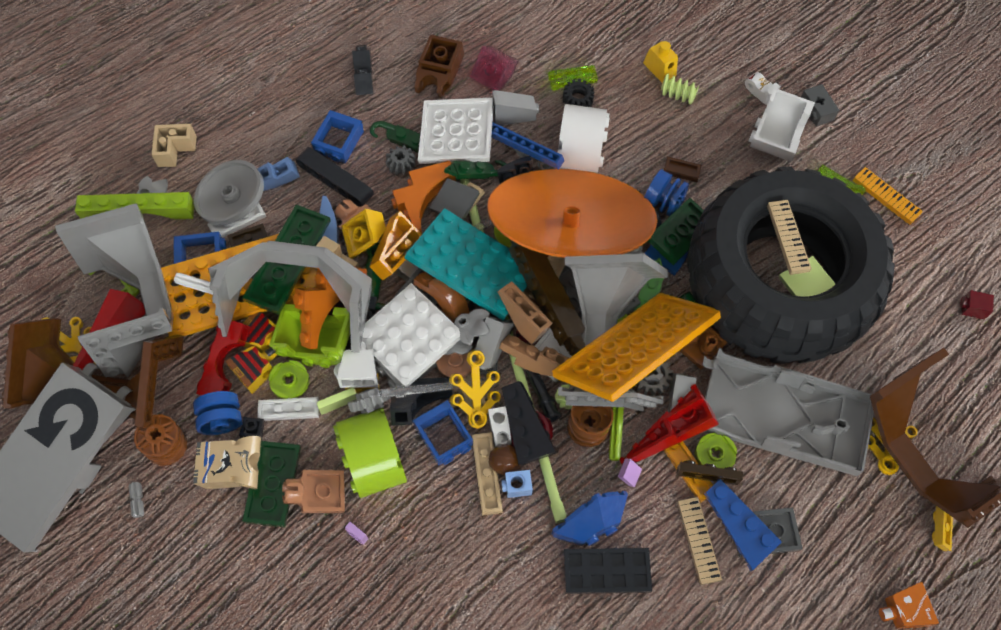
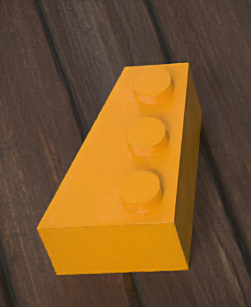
(394, 244)

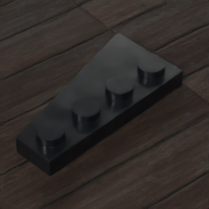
(528, 433)

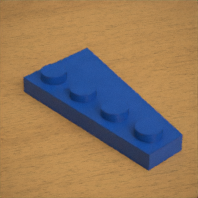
(748, 532)

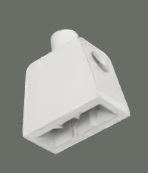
(357, 369)

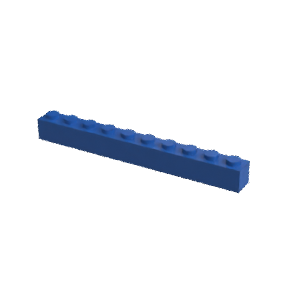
(527, 146)

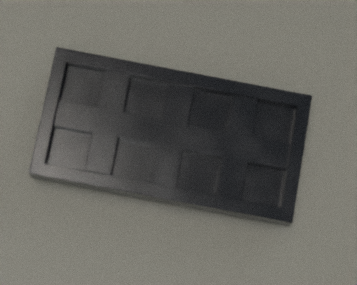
(607, 571)

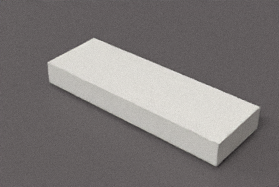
(254, 216)
(288, 408)

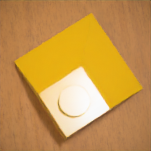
(363, 231)

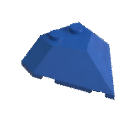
(593, 519)

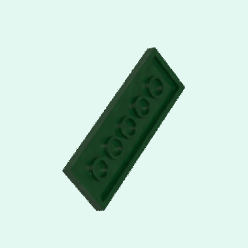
(276, 280)

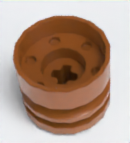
(597, 416)
(165, 448)

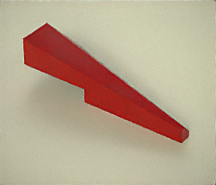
(116, 309)
(684, 421)

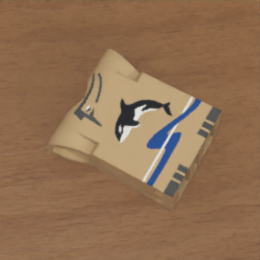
(227, 463)

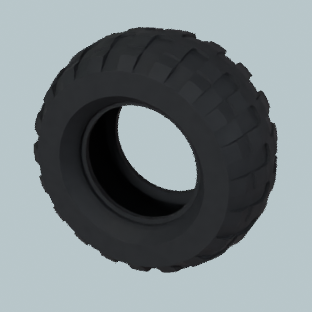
(831, 224)

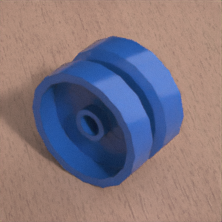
(217, 413)

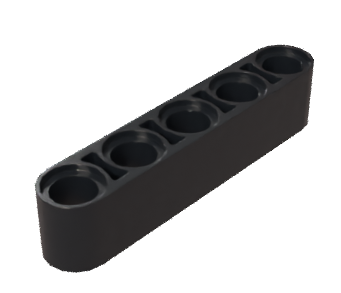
(334, 177)

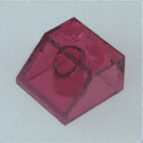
(493, 68)

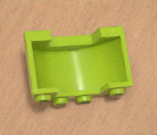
(331, 341)
(369, 452)

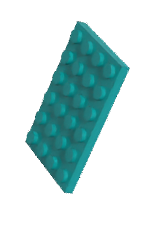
(466, 261)

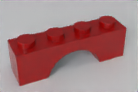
(213, 375)

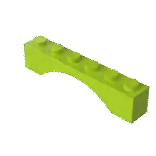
(171, 205)

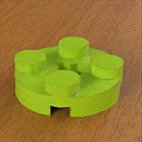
(288, 369)
(717, 442)

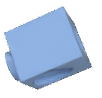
(522, 476)

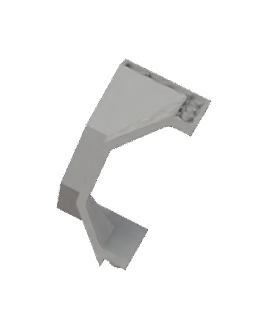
(122, 247)
(348, 282)
(604, 290)

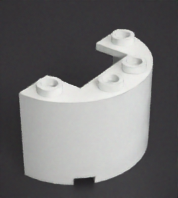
(781, 124)
(583, 137)

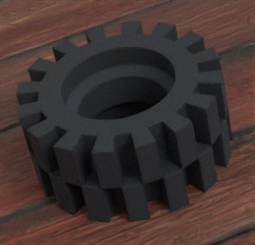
(578, 87)

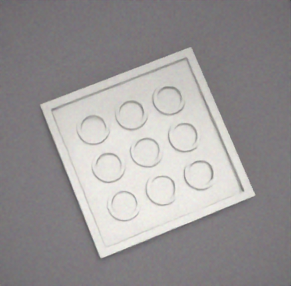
(456, 130)
(409, 335)

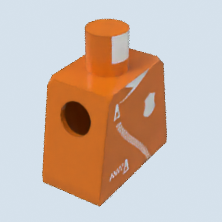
(909, 608)

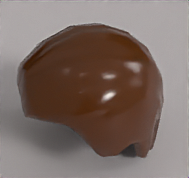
(503, 459)

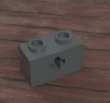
(824, 108)

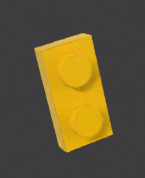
(943, 530)

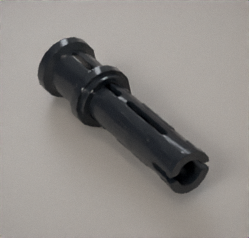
(545, 401)

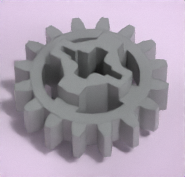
(656, 381)
(367, 401)

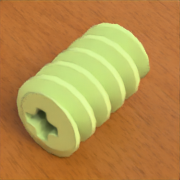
(679, 89)

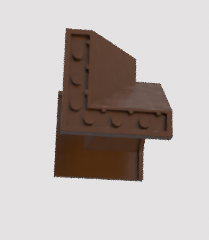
(36, 355)
(892, 407)

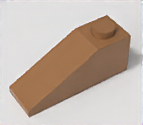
(524, 313)

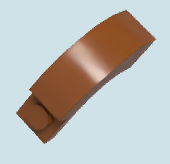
(450, 301)

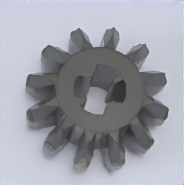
(400, 160)

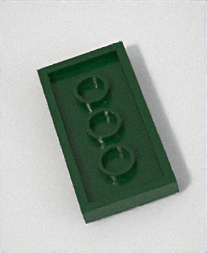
(675, 234)
(275, 465)

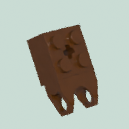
(439, 64)

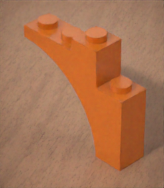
(421, 190)
(315, 306)

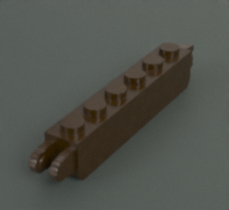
(550, 297)

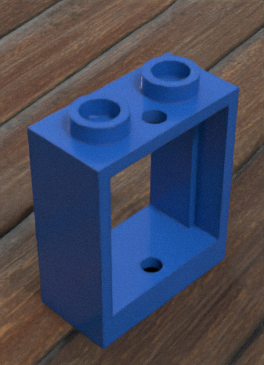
(341, 122)
(184, 241)
(435, 415)

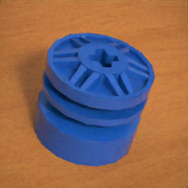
(666, 193)

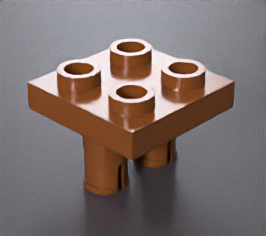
(703, 345)

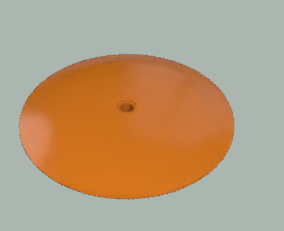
(571, 213)

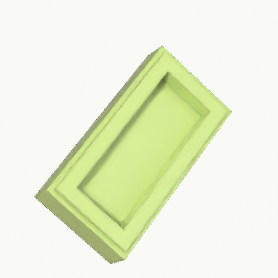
(336, 401)

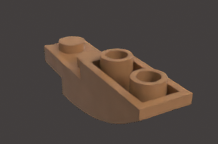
(530, 357)

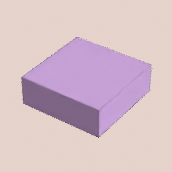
(630, 472)
(356, 533)

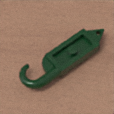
(398, 135)
(472, 170)

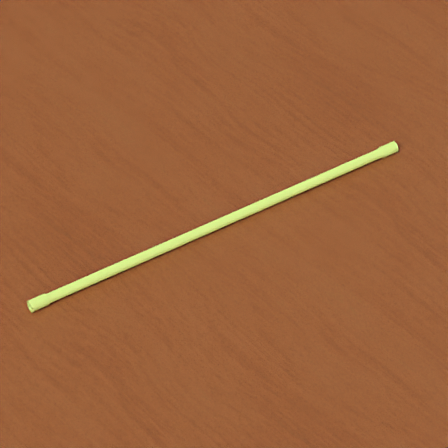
(556, 503)

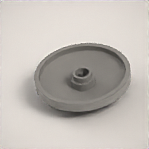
(228, 192)

